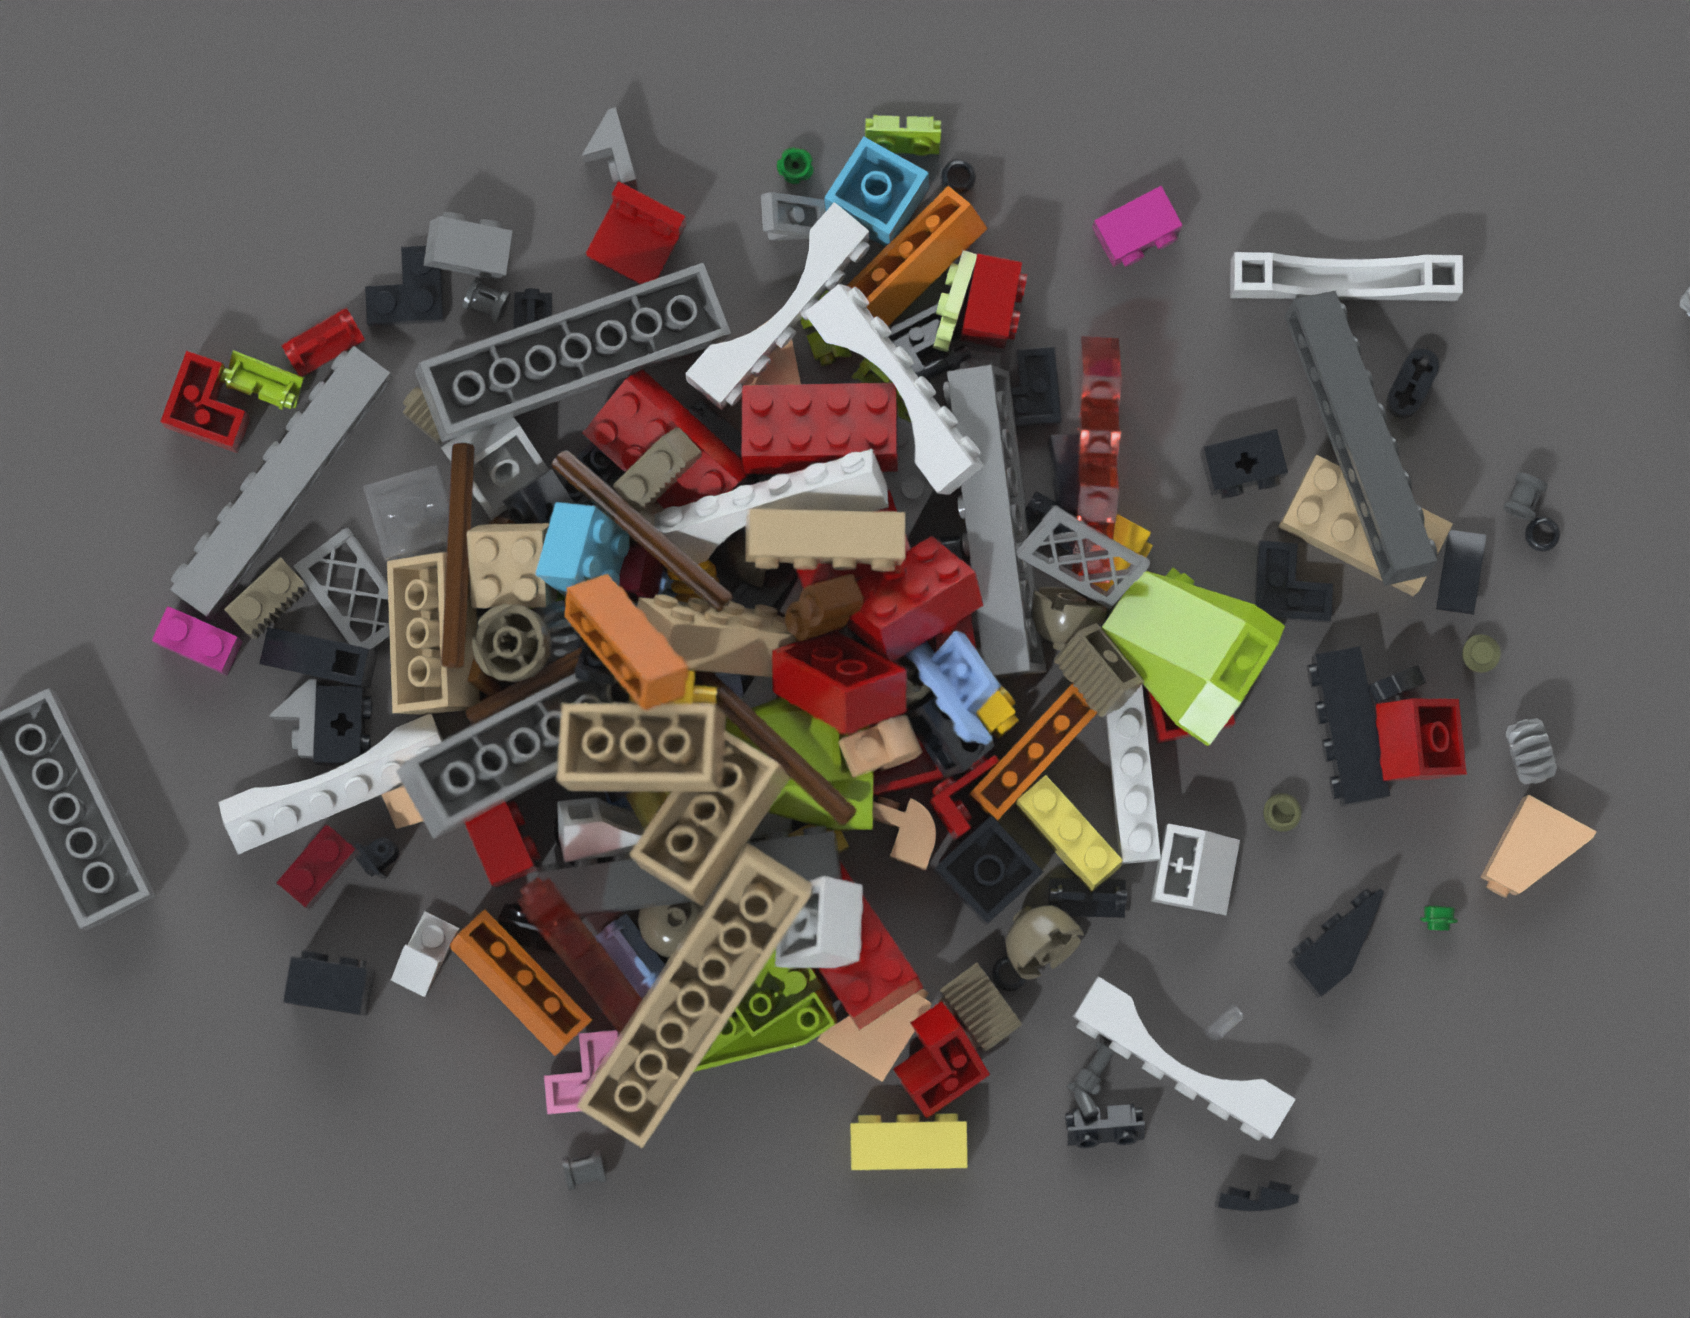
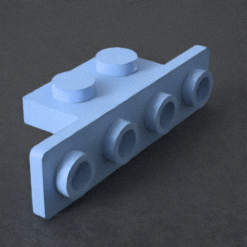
(958, 681)

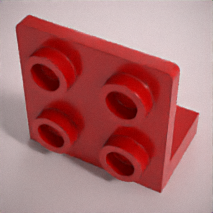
(636, 235)
(954, 814)

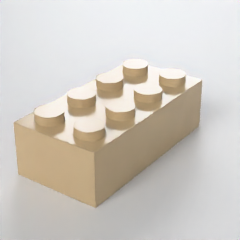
(1327, 519)
(416, 634)
(721, 641)
(641, 749)
(704, 831)

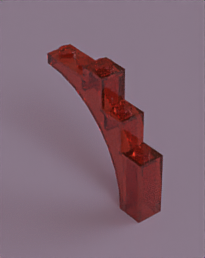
(1098, 444)
(580, 950)

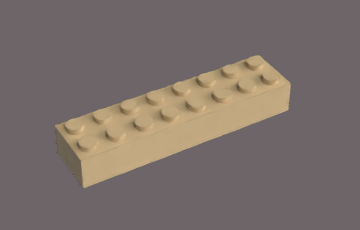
(694, 995)

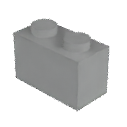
(468, 246)

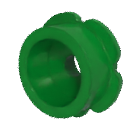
(799, 156)
(1439, 917)

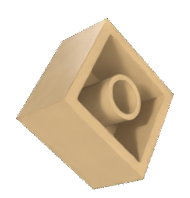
(505, 565)

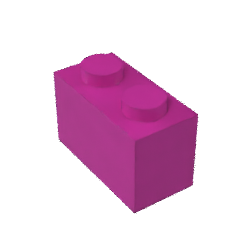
(1138, 227)
(197, 640)

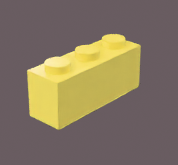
(1068, 833)
(908, 1143)

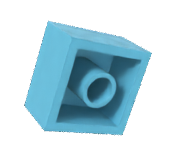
(879, 190)
(581, 547)

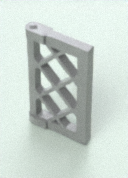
(1083, 583)
(322, 592)

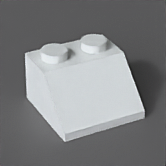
(502, 463)
(825, 928)

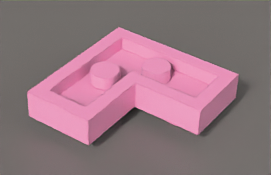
(565, 1089)

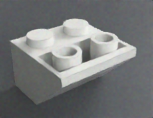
(1195, 869)

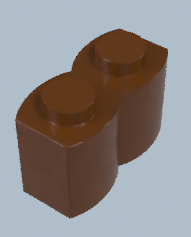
(823, 608)

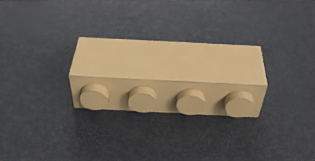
(825, 537)

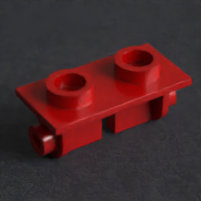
(323, 342)

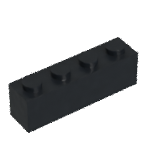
(1349, 726)

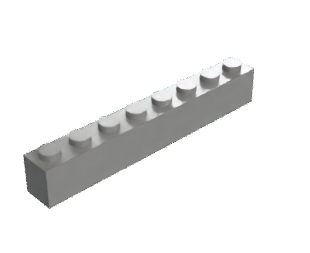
(281, 482)

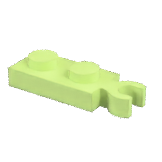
(951, 304)

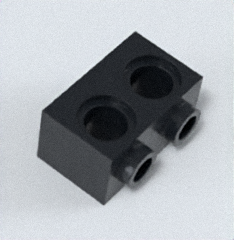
(941, 740)

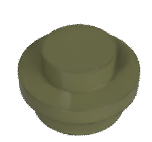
(1481, 653)
(1282, 812)

